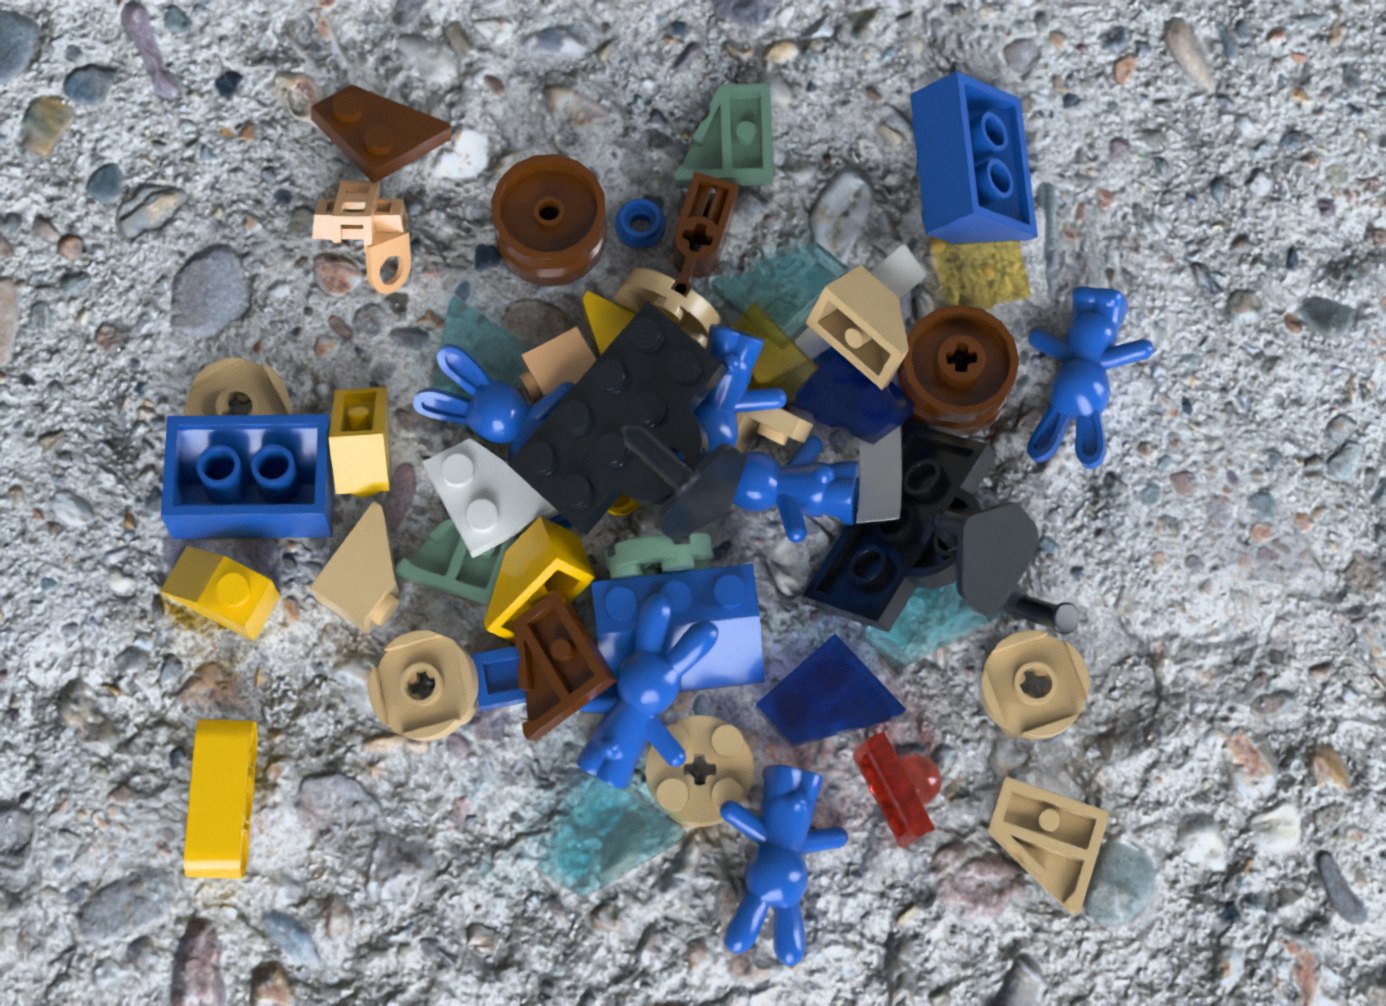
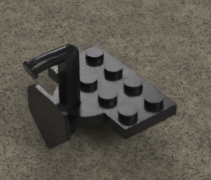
(625, 430)
(883, 562)

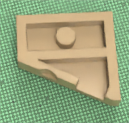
(1049, 838)

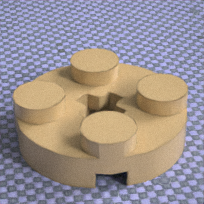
(689, 313)
(240, 380)
(400, 668)
(1018, 711)
(721, 747)

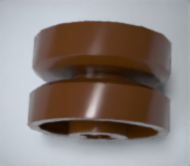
(549, 220)
(965, 342)

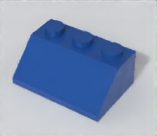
(972, 162)
(248, 477)
(713, 595)

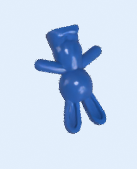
(1081, 384)
(496, 408)
(718, 411)
(799, 487)
(646, 688)
(776, 870)

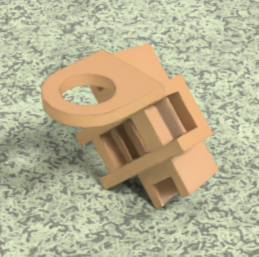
(371, 219)

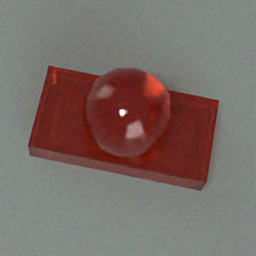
(900, 787)

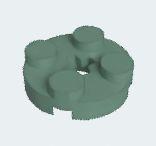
(657, 555)

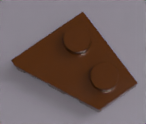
(378, 131)
(557, 664)

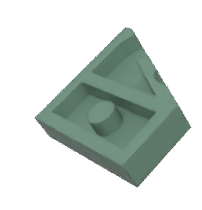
(733, 138)
(448, 566)

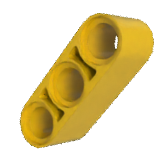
(221, 798)

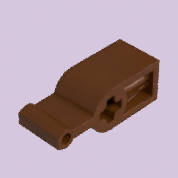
(696, 228)

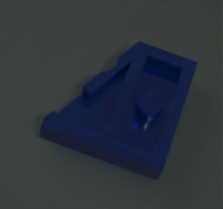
(848, 399)
(828, 697)

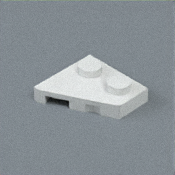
(484, 496)

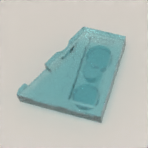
(784, 286)
(486, 342)
(925, 625)
(606, 840)

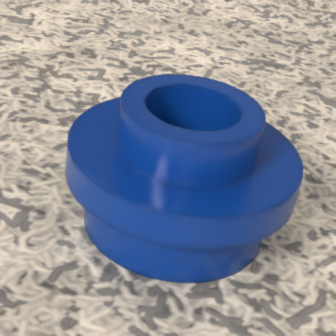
(640, 210)

